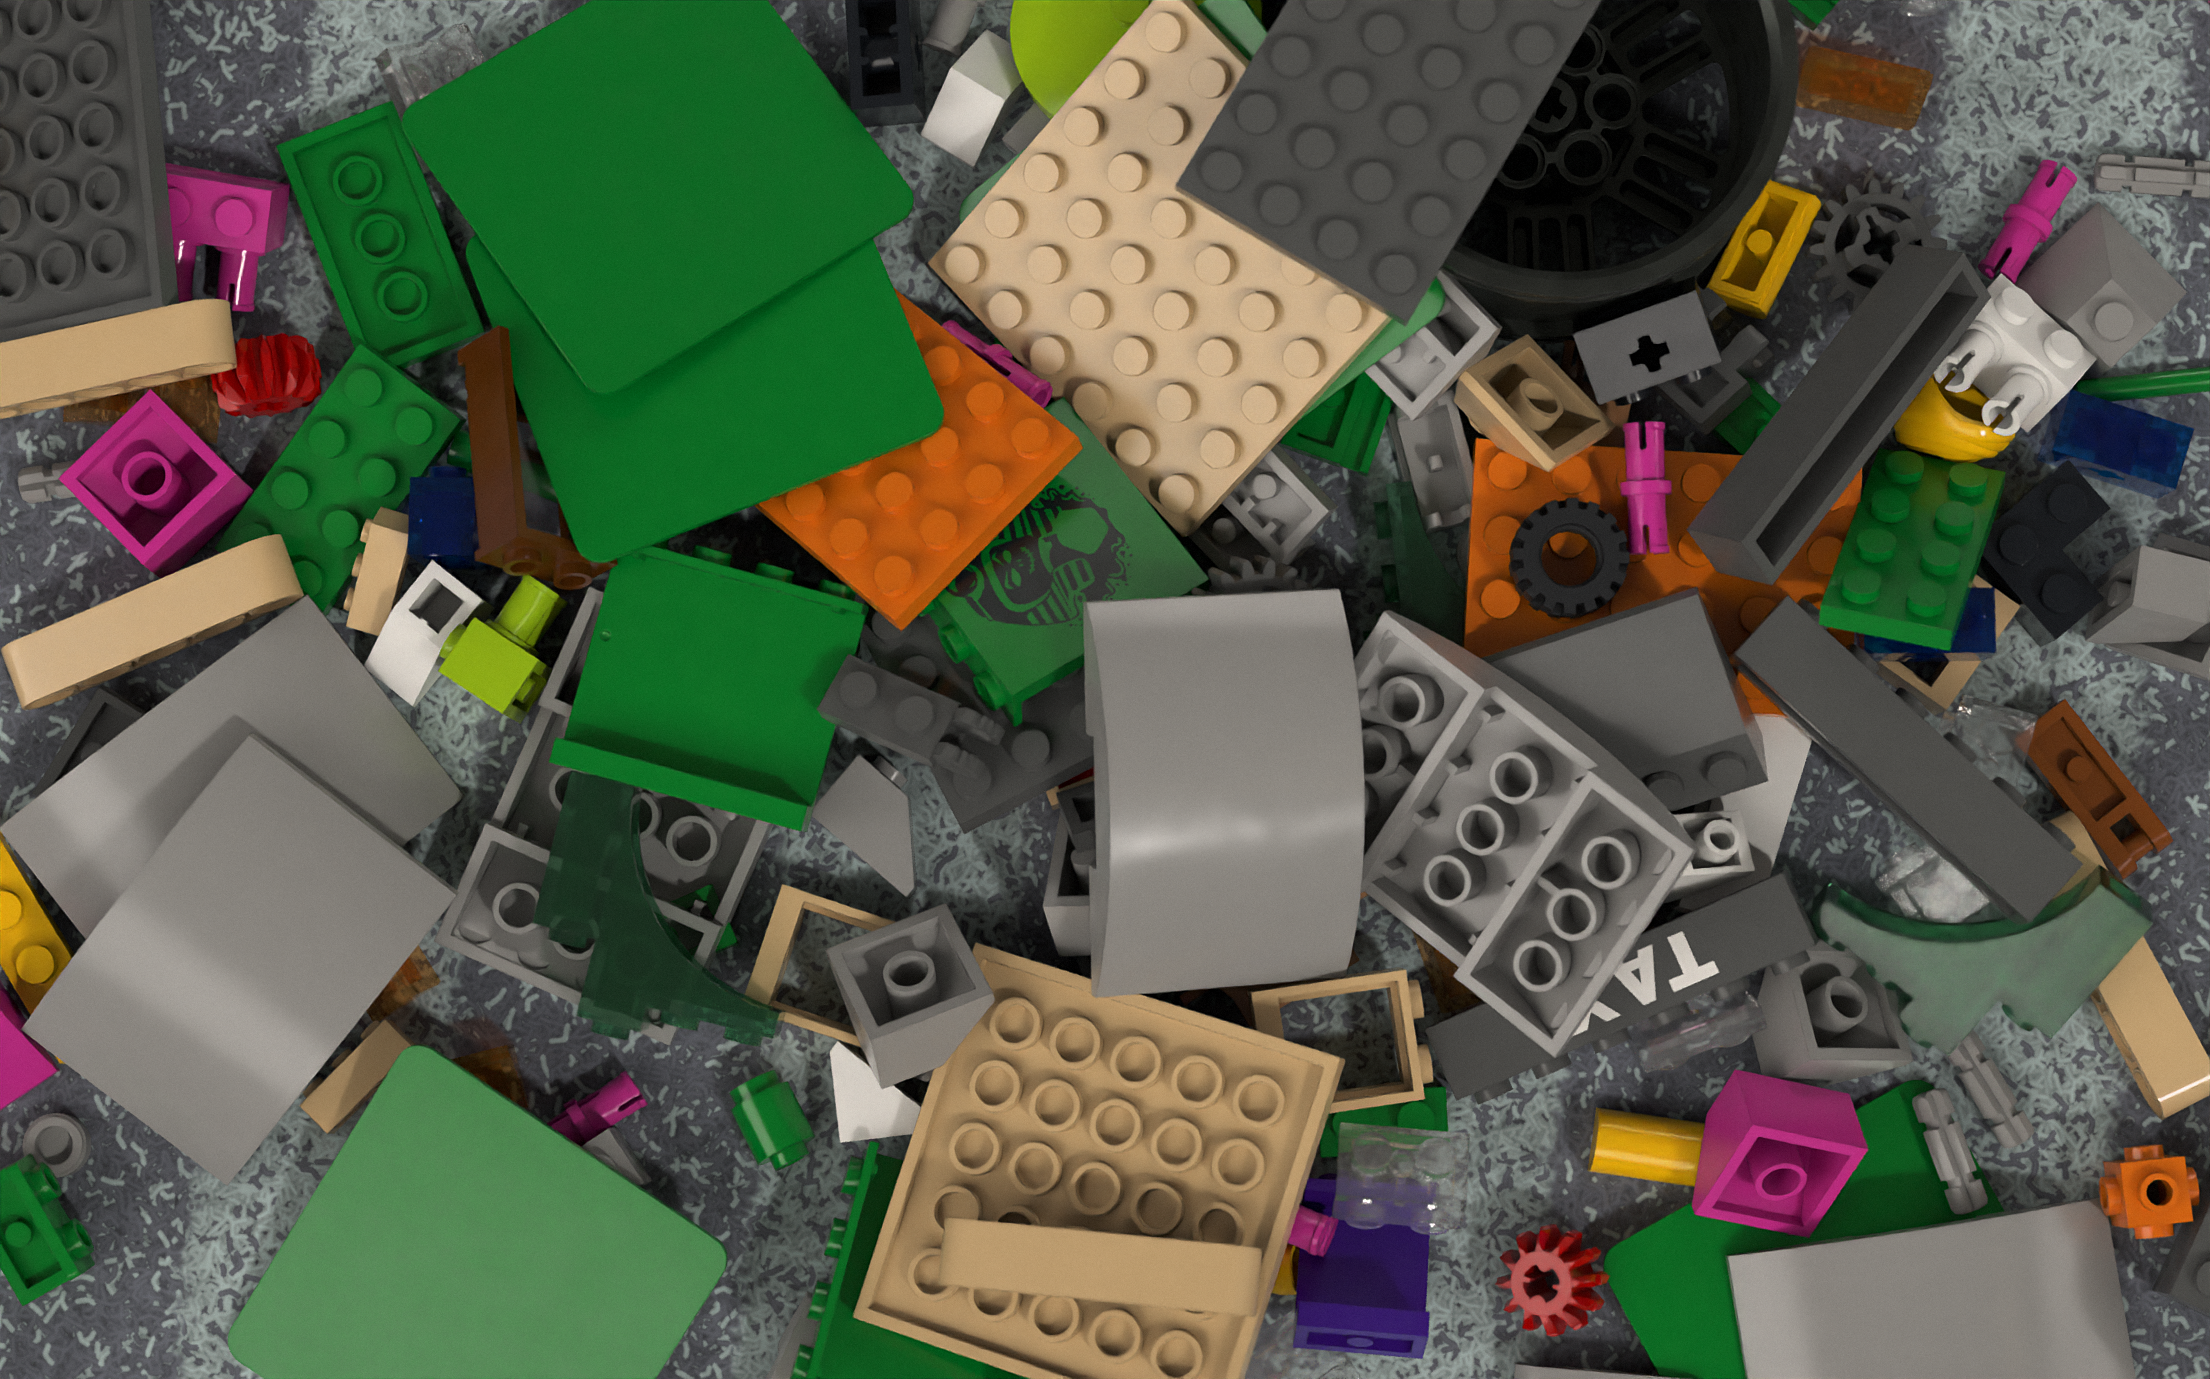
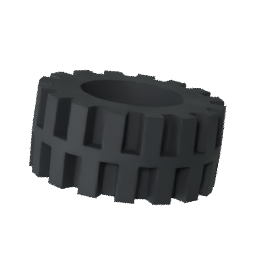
(1590, 523)

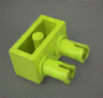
(500, 656)

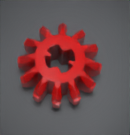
(270, 376)
(1576, 1277)

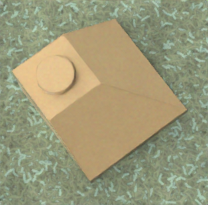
(1529, 406)

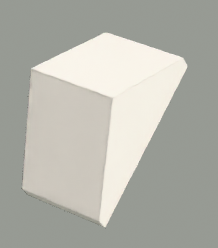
(975, 99)
(862, 1105)

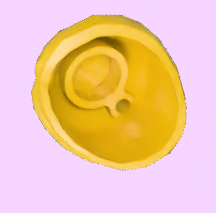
(1950, 424)

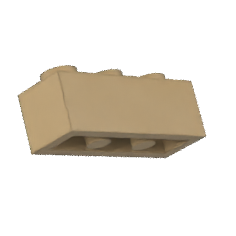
(378, 571)
(355, 1076)

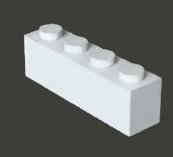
(1763, 806)

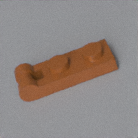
(2094, 789)

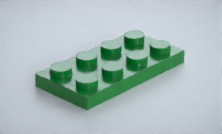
(381, 237)
(343, 466)
(1913, 549)

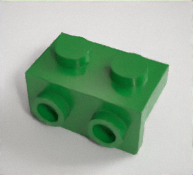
(36, 1236)

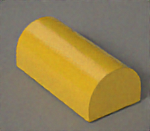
(1764, 249)
(1645, 1147)

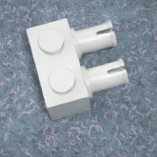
(2015, 359)

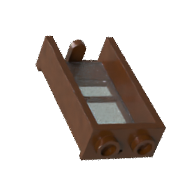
(514, 497)

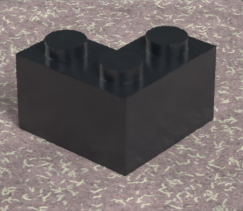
(2027, 556)

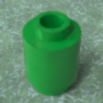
(771, 1120)

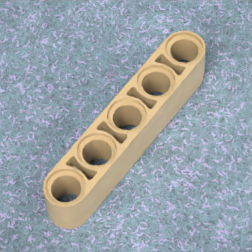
(116, 356)
(152, 622)
(2144, 1010)
(1100, 1266)

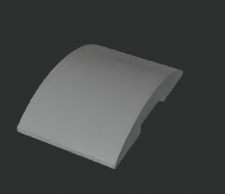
(285, 684)
(1223, 790)
(1504, 830)
(679, 841)
(238, 958)
(1940, 1301)

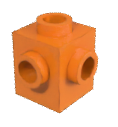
(2125, 1191)

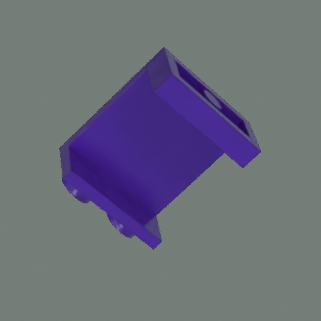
(1365, 1289)

